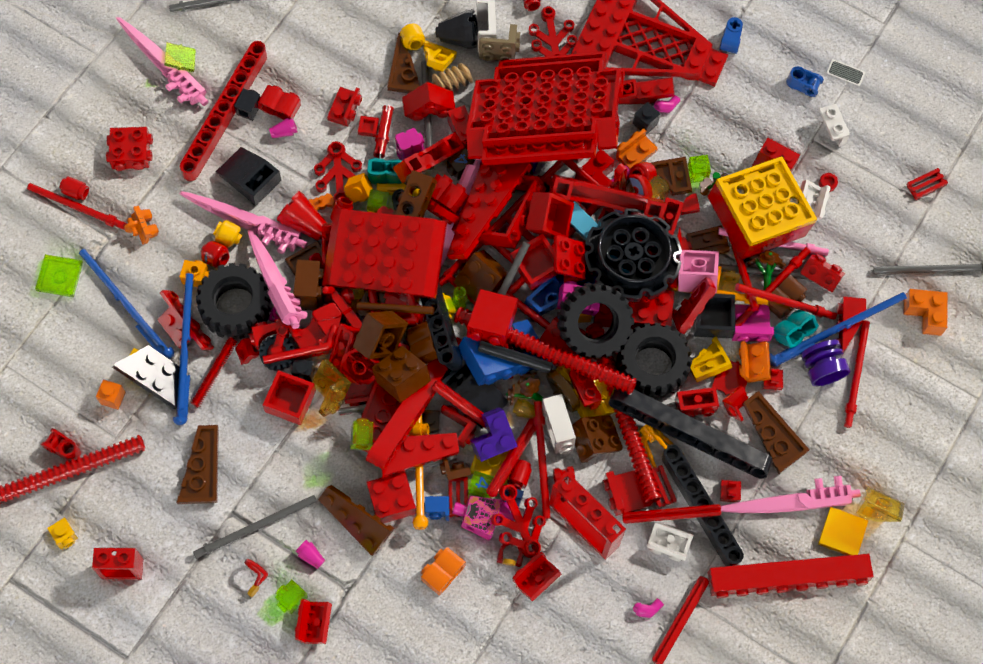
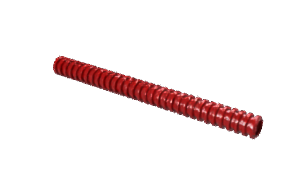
(559, 356)
(630, 433)
(71, 468)

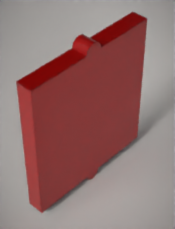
(729, 380)

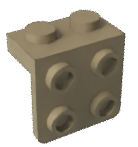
(500, 49)

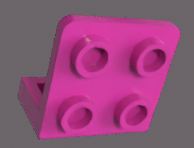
(756, 327)

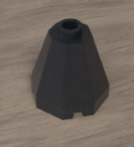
(459, 30)

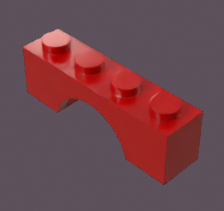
(429, 157)

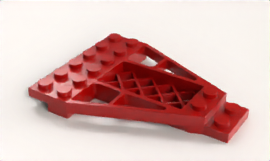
(610, 19)

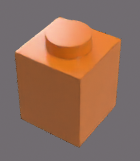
(110, 394)

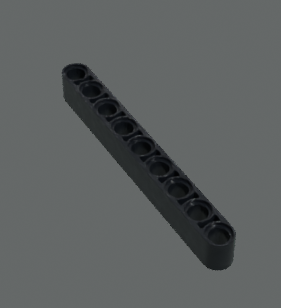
(692, 432)

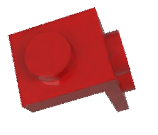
(467, 422)

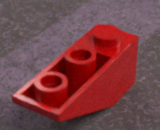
(846, 309)

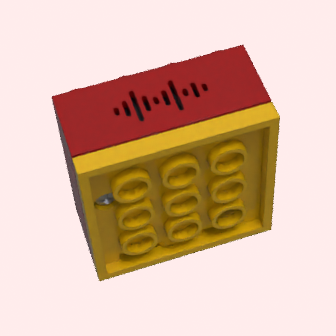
(761, 207)

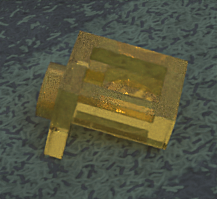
(728, 281)

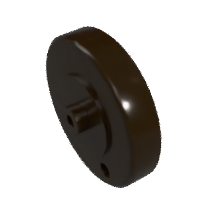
(561, 386)

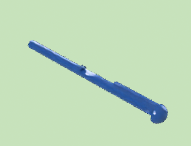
(142, 325)
(797, 350)
(184, 379)

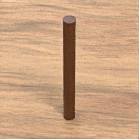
(395, 308)

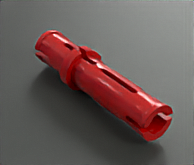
(382, 137)

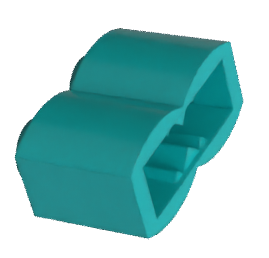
(382, 171)
(795, 328)

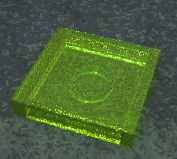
(59, 275)

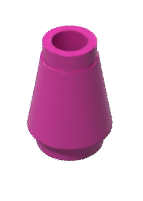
(283, 129)
(310, 554)

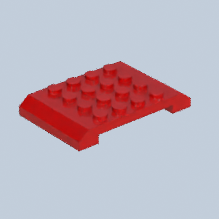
(385, 253)

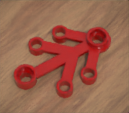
(552, 40)
(337, 170)
(521, 523)

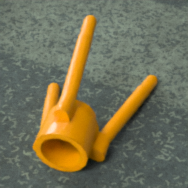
(651, 434)

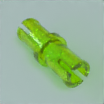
(459, 298)

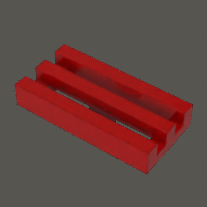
(939, 177)
(660, 469)
(465, 479)

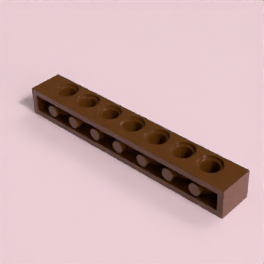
(419, 203)

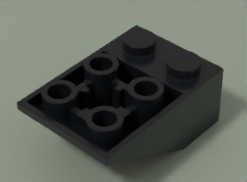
(250, 175)
(482, 397)

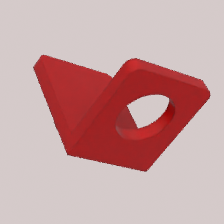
(734, 402)

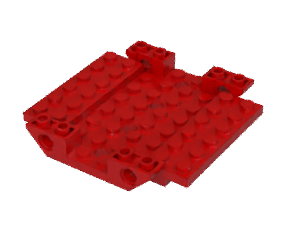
(545, 129)

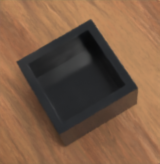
(717, 317)

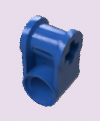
(731, 37)
(805, 81)

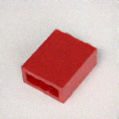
(492, 318)

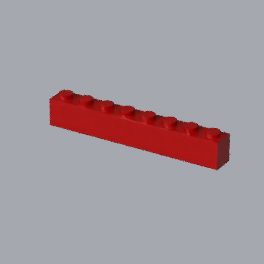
(790, 575)

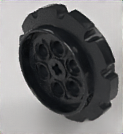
(655, 239)

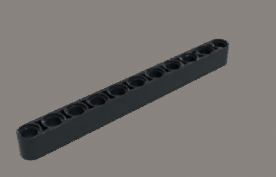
(439, 318)

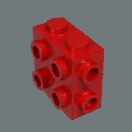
(129, 148)

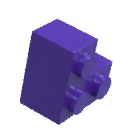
(499, 436)

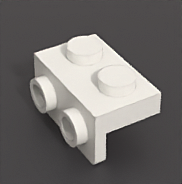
(835, 124)
(816, 197)
(669, 541)

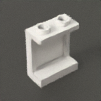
(486, 12)

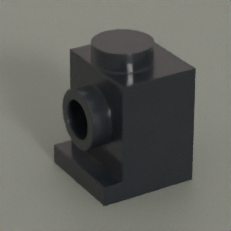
(303, 369)

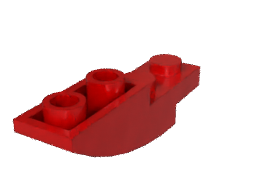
(646, 91)

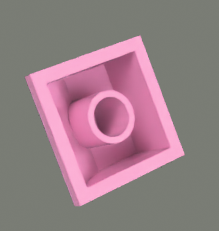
(697, 266)

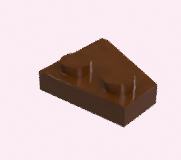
(676, 174)

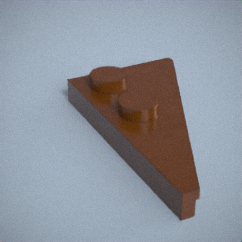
(402, 75)

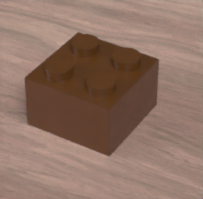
(481, 273)
(309, 284)
(380, 334)
(401, 374)

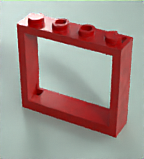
(518, 224)
(586, 515)

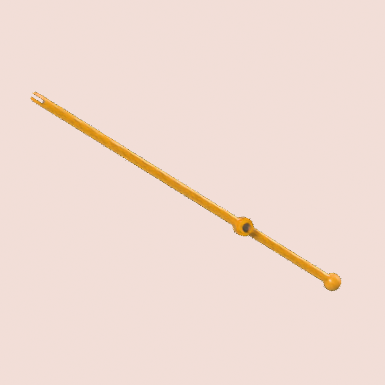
(420, 522)

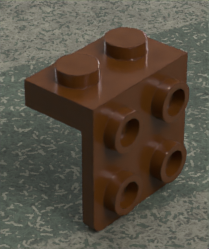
(595, 436)

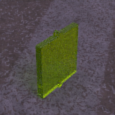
(180, 57)

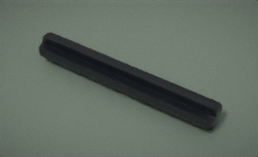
(515, 356)

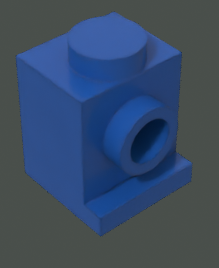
(436, 507)

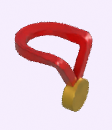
(500, 560)
(257, 569)

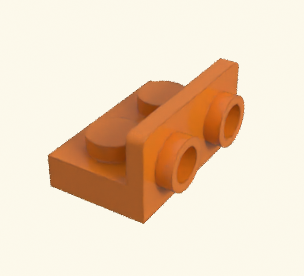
(636, 149)
(755, 361)

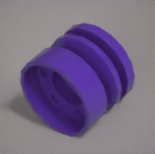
(825, 363)

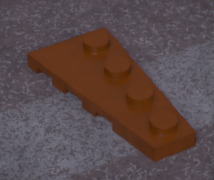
(774, 433)
(201, 475)
(361, 525)

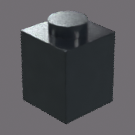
(247, 104)
(646, 118)

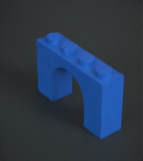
(489, 368)

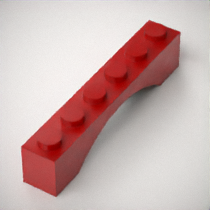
(605, 196)

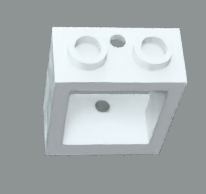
(558, 424)

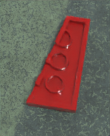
(421, 450)

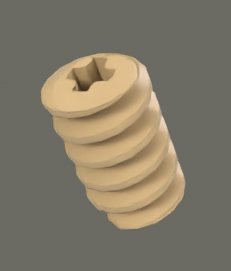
(452, 77)

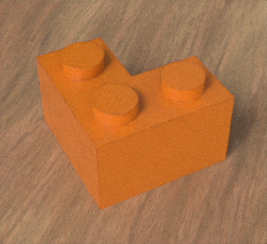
(932, 308)

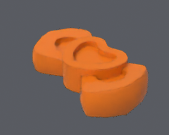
(323, 202)

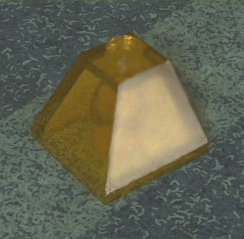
(879, 507)

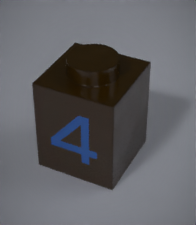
(458, 162)

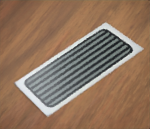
(846, 72)

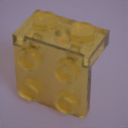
(332, 386)

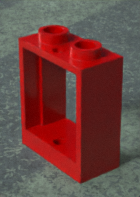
(123, 565)

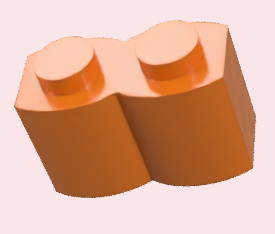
(442, 570)

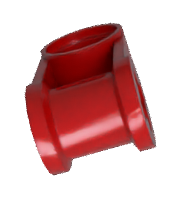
(59, 444)

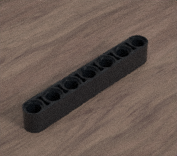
(701, 495)

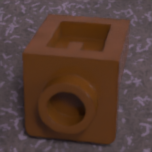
(457, 469)

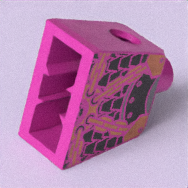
(478, 515)

